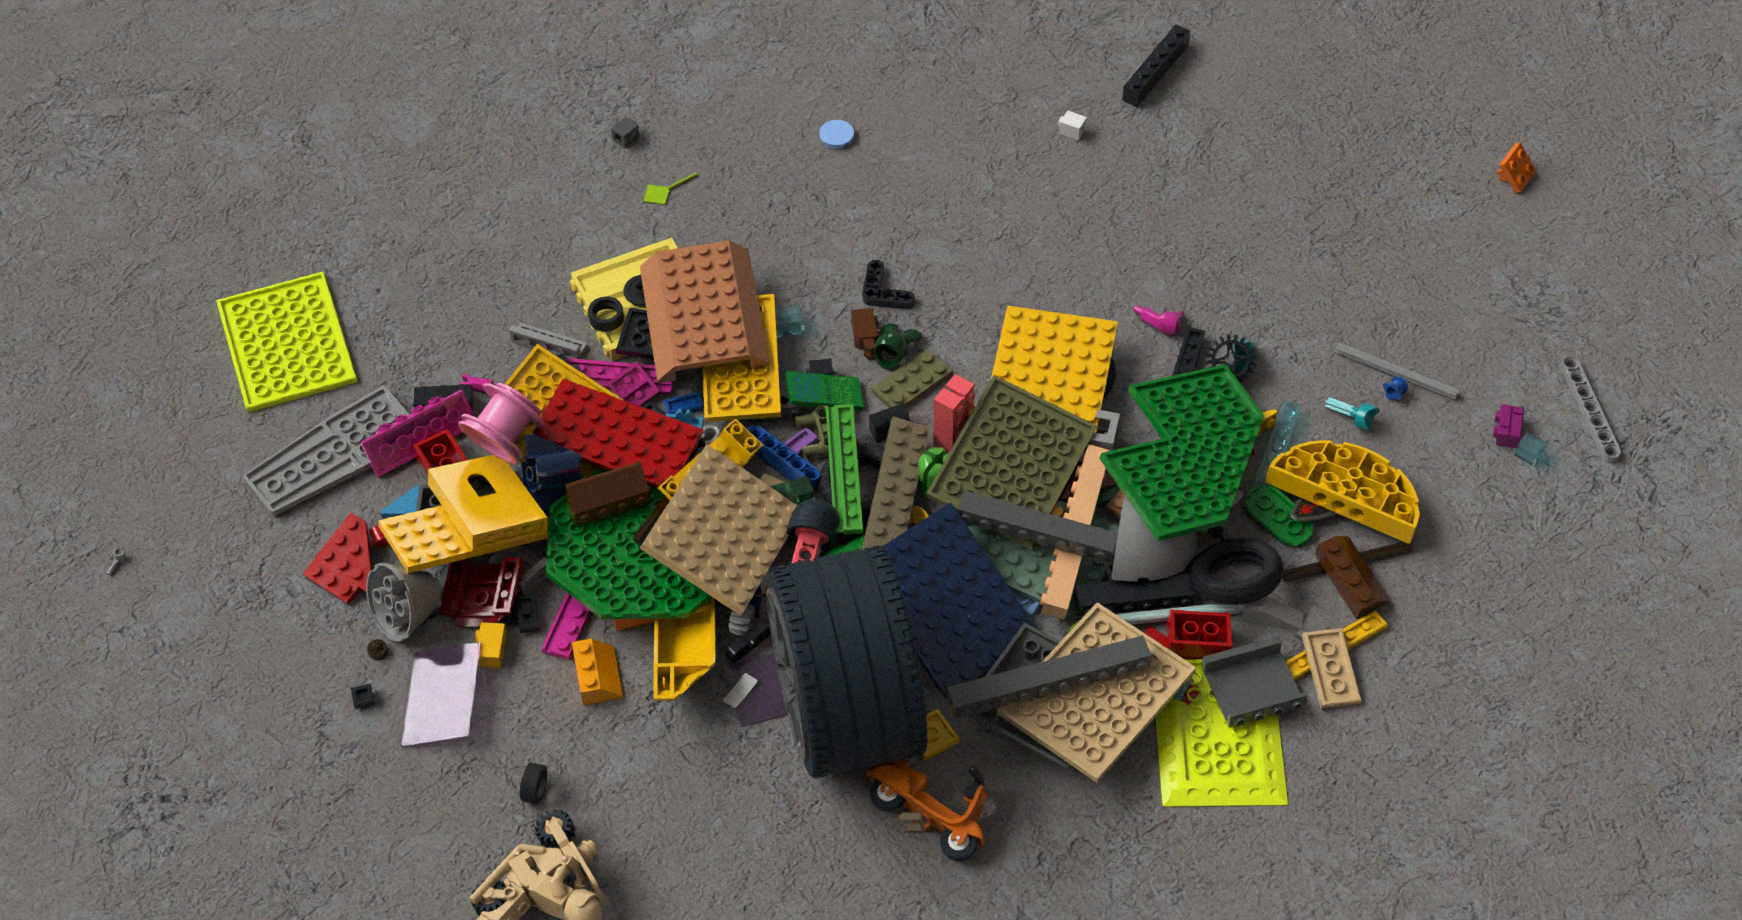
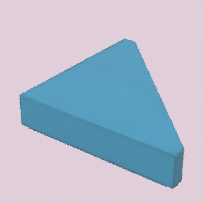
(405, 504)

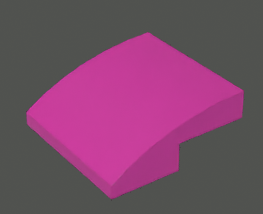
(633, 385)

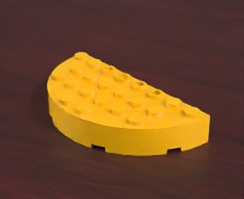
(1349, 483)

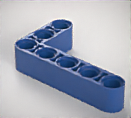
(783, 458)

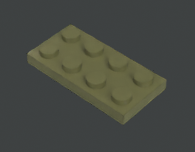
(912, 380)

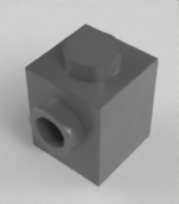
(625, 132)

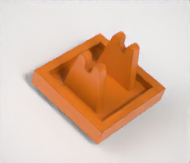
(1516, 168)

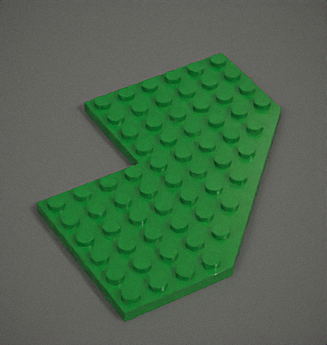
(1197, 466)

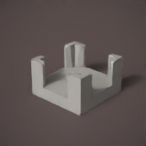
(1106, 437)

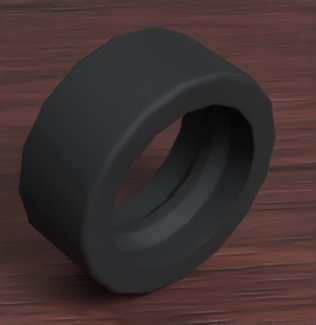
(606, 325)
(533, 783)

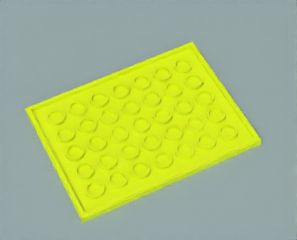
(286, 342)

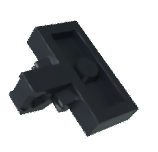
(524, 614)

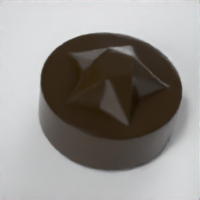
(377, 649)

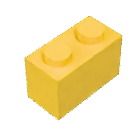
(493, 644)

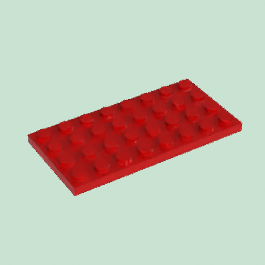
(617, 432)

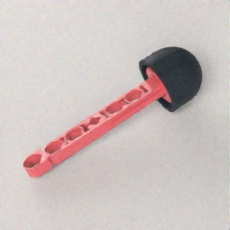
(813, 528)

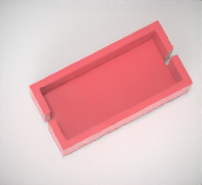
(952, 411)

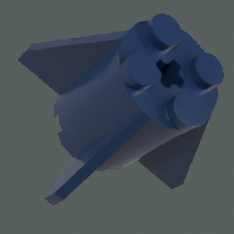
(548, 469)

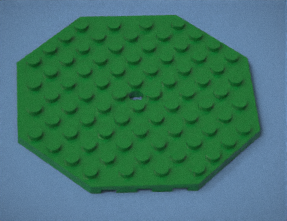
(610, 571)

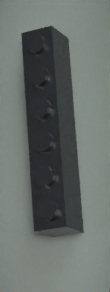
(1156, 65)
(1136, 595)

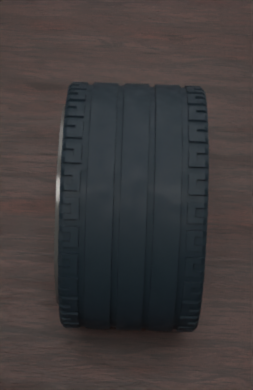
(846, 661)

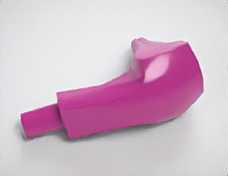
(1167, 322)

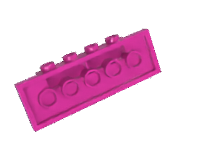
(395, 442)

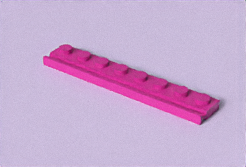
(605, 371)
(566, 628)

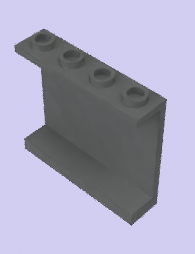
(1252, 682)

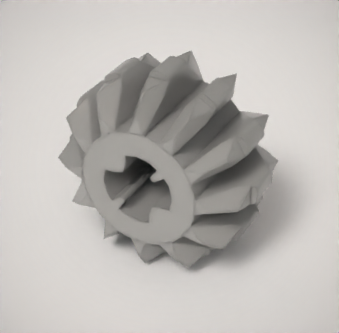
(742, 624)

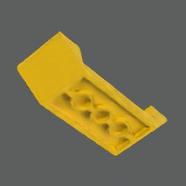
(733, 442)

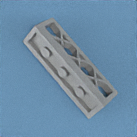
(553, 342)

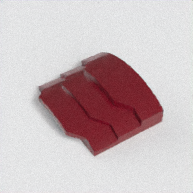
(481, 591)

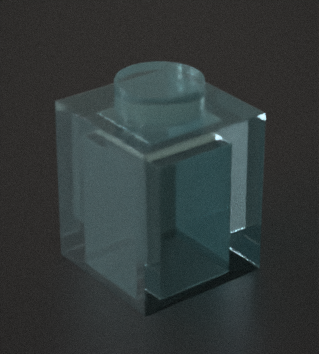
(1531, 449)

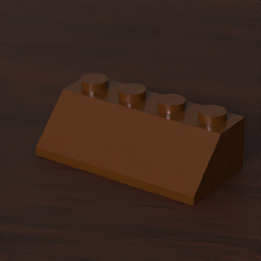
(607, 494)
(1351, 575)

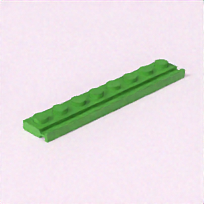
(844, 468)

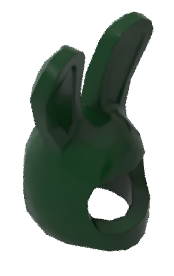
(894, 343)

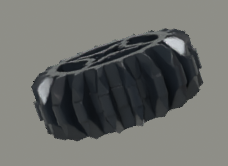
(1229, 342)

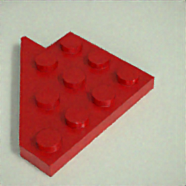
(343, 561)

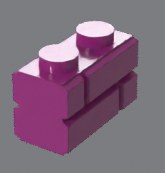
(1509, 426)

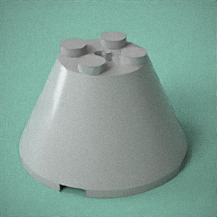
(401, 599)

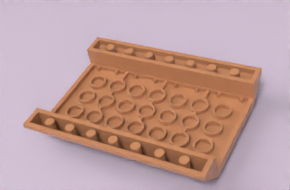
(702, 308)

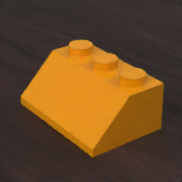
(596, 671)

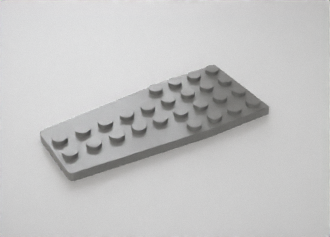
(323, 454)

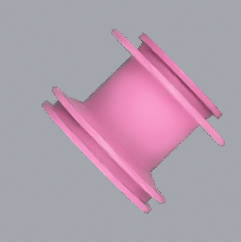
(502, 422)

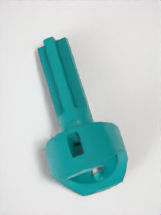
(1362, 415)

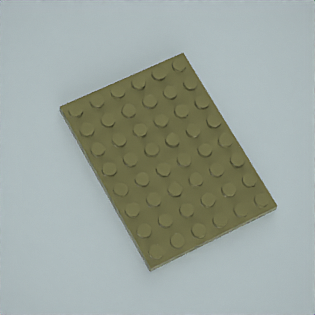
(1013, 451)

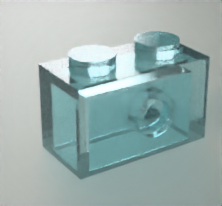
(789, 321)

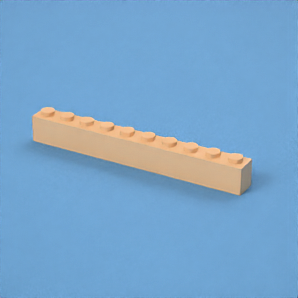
(1081, 509)

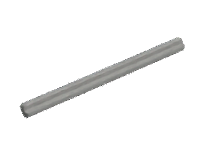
(1397, 370)

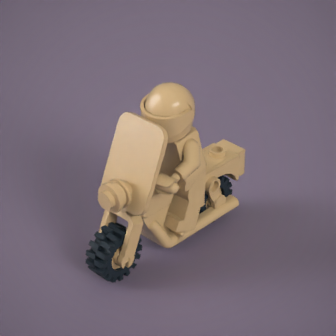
(537, 877)

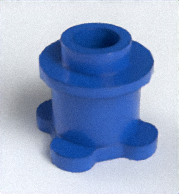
(1395, 388)

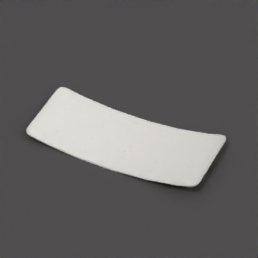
(740, 690)

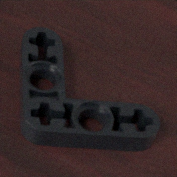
(876, 290)

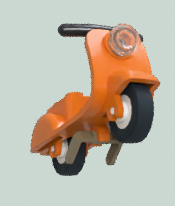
(900, 786)

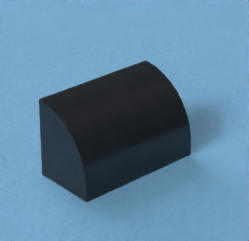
(880, 421)

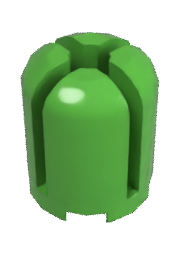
(929, 466)

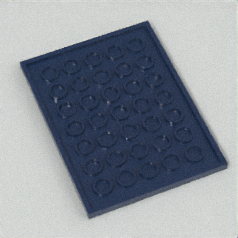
(953, 599)

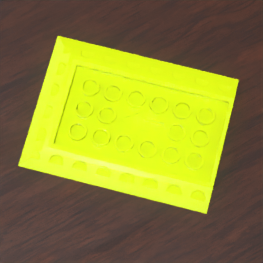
(1216, 764)

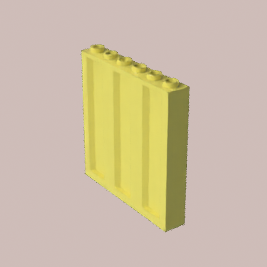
(609, 280)

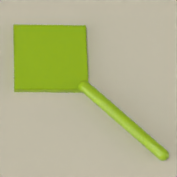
(659, 194)

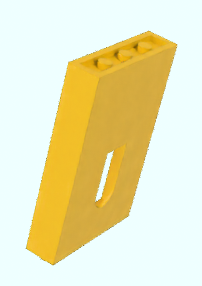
(488, 519)

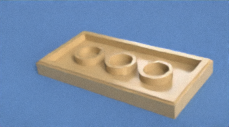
(1331, 668)

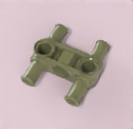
(818, 420)

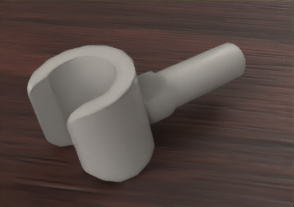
(118, 558)

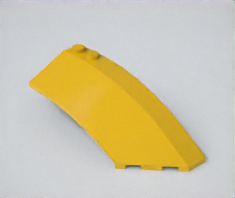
(683, 651)

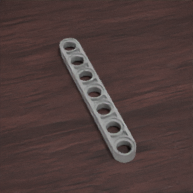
(1589, 417)

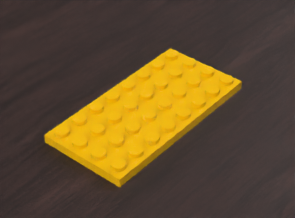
(742, 391)
(432, 539)

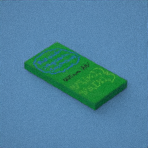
(823, 389)

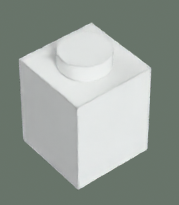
(1072, 125)

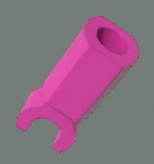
(476, 383)

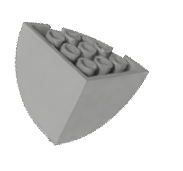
(1142, 556)

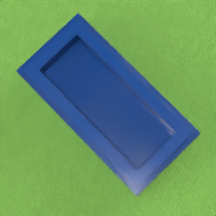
(686, 402)

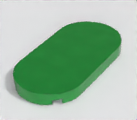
(1273, 512)

